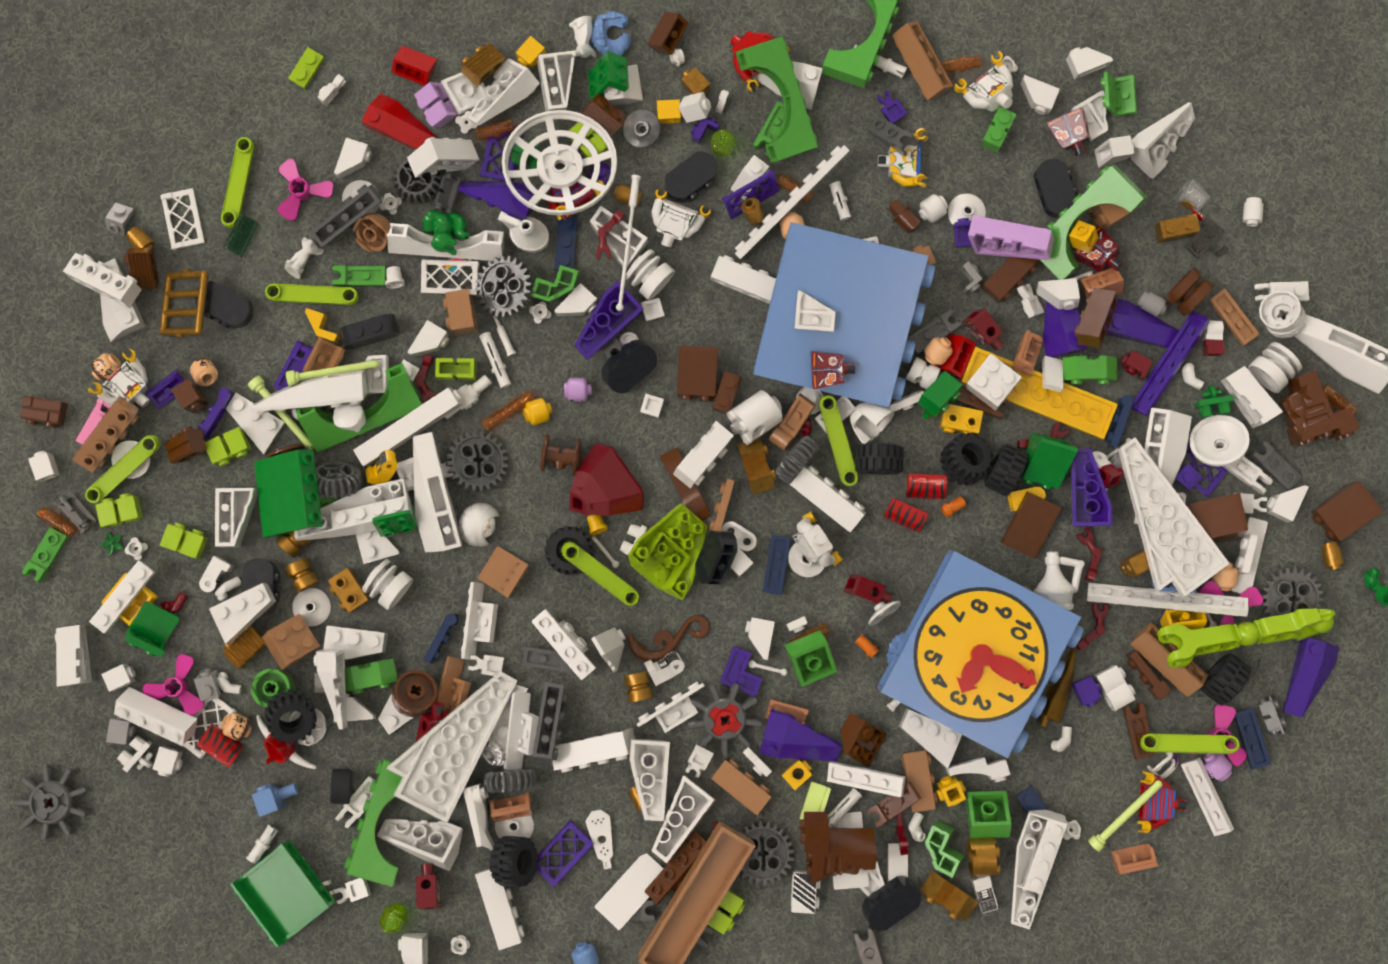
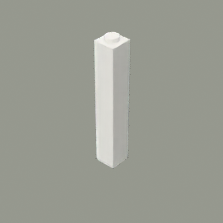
(409, 426)

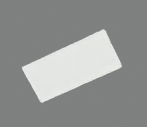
(848, 881)
(629, 891)

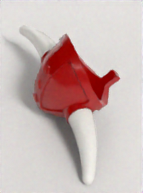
(279, 751)

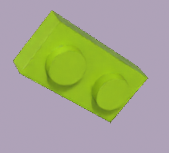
(306, 68)

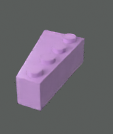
(1009, 239)

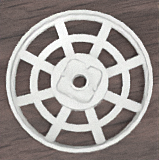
(556, 154)

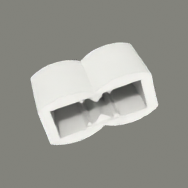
(1114, 687)

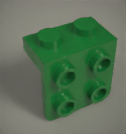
(609, 71)
(395, 523)
(151, 629)

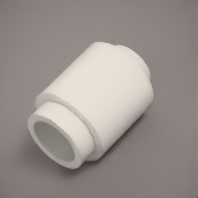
(1253, 211)

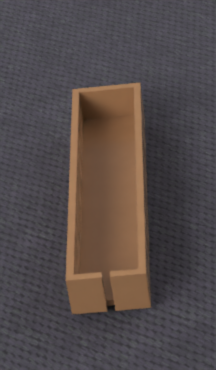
(697, 897)

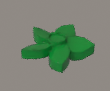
(111, 543)

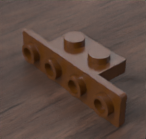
(676, 869)

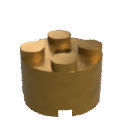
(983, 856)

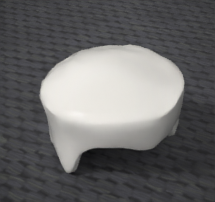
(349, 417)

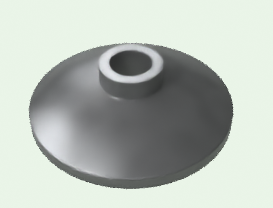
(635, 122)

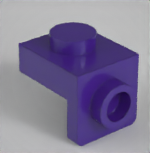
(699, 130)
(961, 232)

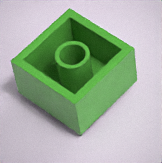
(811, 658)
(988, 814)

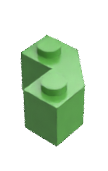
(564, 284)
(1084, 368)
(370, 675)
(944, 858)

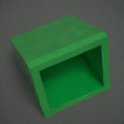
(1047, 460)

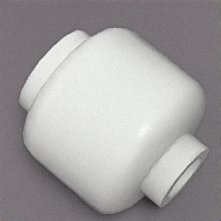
(933, 208)

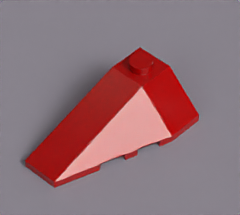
(395, 122)

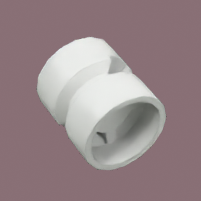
(922, 373)

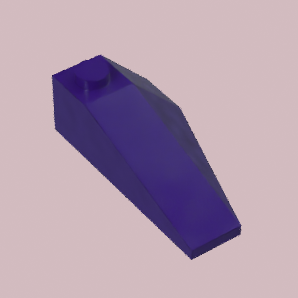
(500, 195)
(607, 321)
(1140, 326)
(1060, 331)
(1089, 496)
(1311, 668)
(792, 740)

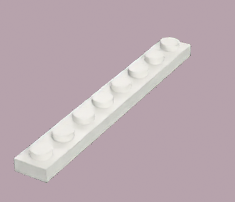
(796, 194)
(1167, 599)

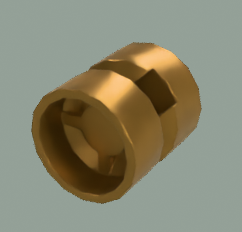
(290, 545)
(301, 574)
(638, 686)

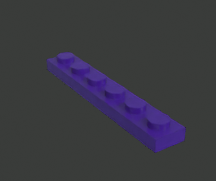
(1170, 363)

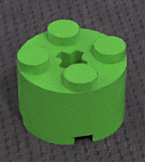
(263, 683)

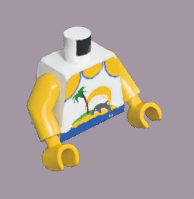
(905, 169)

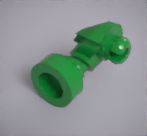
(1372, 581)

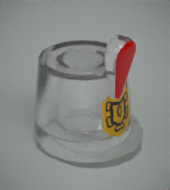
(1193, 197)

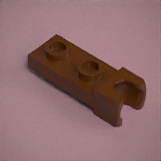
(969, 399)
(1157, 688)
(1137, 728)
(893, 805)

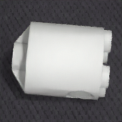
(755, 416)

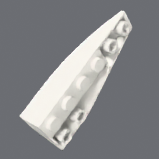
(1347, 353)
(319, 391)
(1167, 441)
(432, 499)
(355, 512)
(1034, 861)

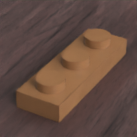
(1233, 317)
(721, 507)

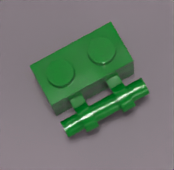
(939, 395)

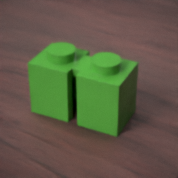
(996, 133)

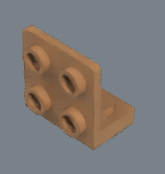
(503, 572)

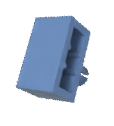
(271, 798)

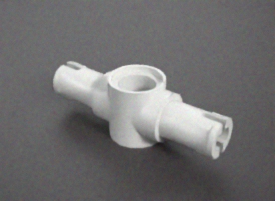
(471, 393)

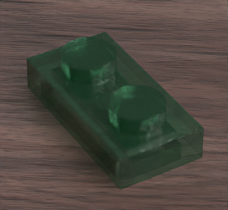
(241, 235)

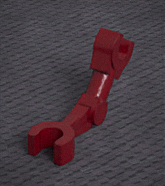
(602, 234)
(420, 381)
(1055, 433)
(1095, 551)
(1099, 628)
(900, 831)

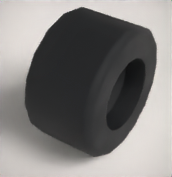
(340, 786)

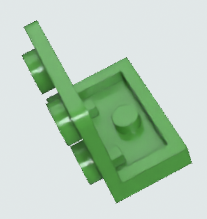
(1119, 94)

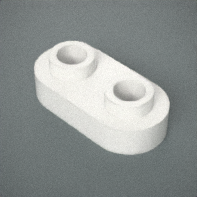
(740, 534)

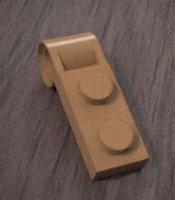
(793, 422)

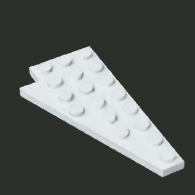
(1171, 535)
(445, 757)

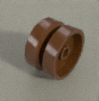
(1191, 294)
(422, 685)

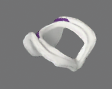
(1171, 756)

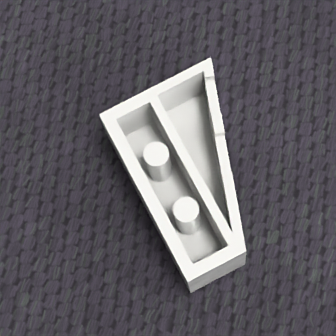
(555, 78)
(617, 237)
(703, 455)
(232, 515)
(241, 611)
(355, 641)
(72, 656)

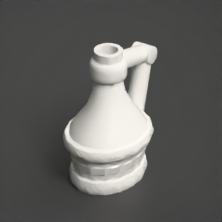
(530, 240)
(1054, 585)

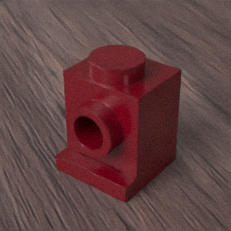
(1136, 364)

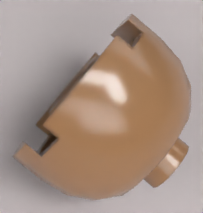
(372, 232)

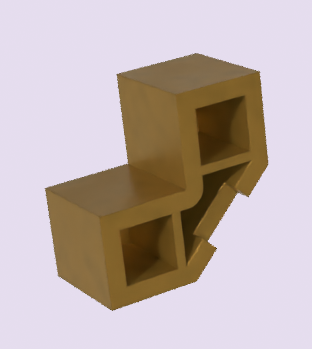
(756, 466)
(949, 896)

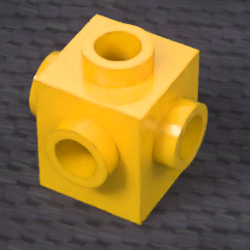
(956, 791)

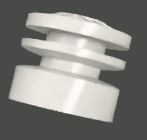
(652, 277)
(1275, 307)
(1275, 367)
(384, 581)

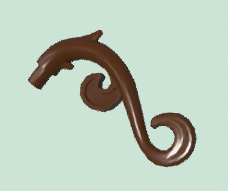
(639, 651)

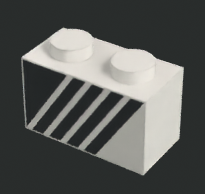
(803, 893)

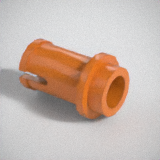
(953, 506)
(867, 646)

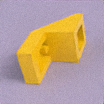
(318, 322)

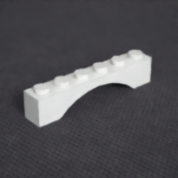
(408, 240)

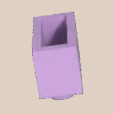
(431, 100)

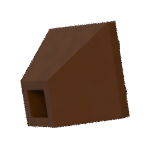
(861, 739)

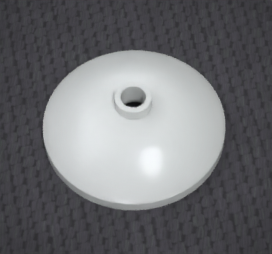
(1215, 432)

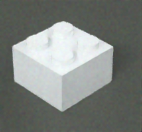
(993, 382)

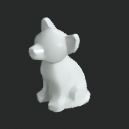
(583, 31)
(300, 258)

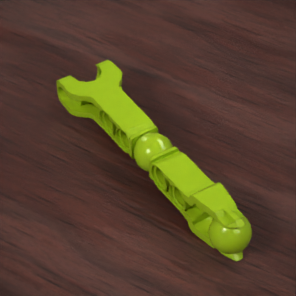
(1295, 625)

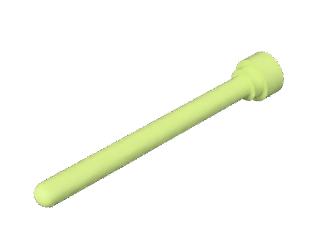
(296, 377)
(257, 385)
(1099, 840)

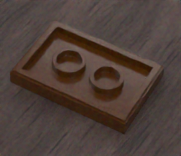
(1030, 524)

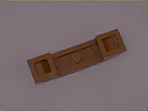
(691, 497)

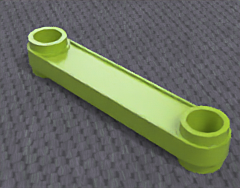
(237, 181)
(312, 294)
(838, 440)
(122, 469)
(600, 573)
(1190, 743)

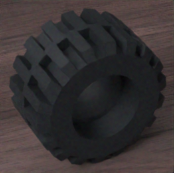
(975, 450)
(879, 459)
(1006, 470)
(556, 539)
(1226, 679)
(295, 729)
(513, 861)

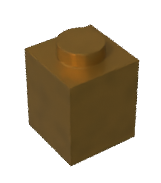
(695, 82)

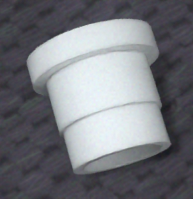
(394, 278)

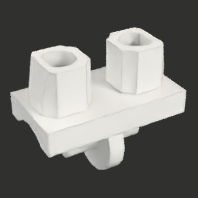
(635, 531)
(129, 760)

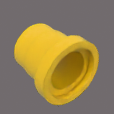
(596, 524)

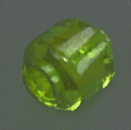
(722, 143)
(393, 918)

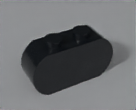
(691, 177)
(1054, 187)
(226, 306)
(369, 331)
(629, 366)
(716, 557)
(261, 571)
(891, 903)

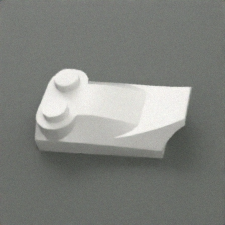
(476, 804)

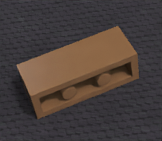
(917, 771)
(741, 786)

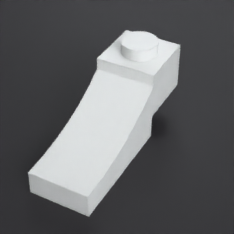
(994, 770)

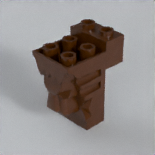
(1311, 415)
(835, 849)

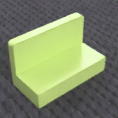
(815, 799)

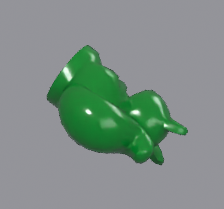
(442, 226)

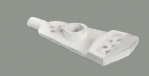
(598, 830)

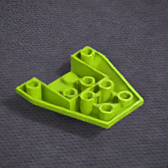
(669, 551)

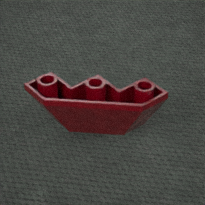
(605, 485)

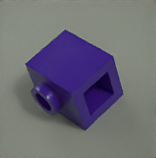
(1087, 691)

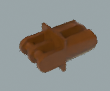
(904, 216)

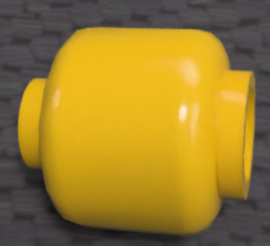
(537, 411)

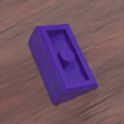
(161, 392)

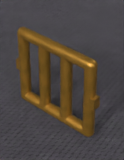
(198, 312)

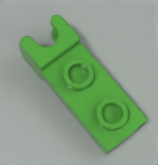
(771, 127)
(360, 276)
(45, 554)

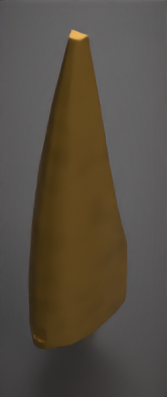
(1059, 692)

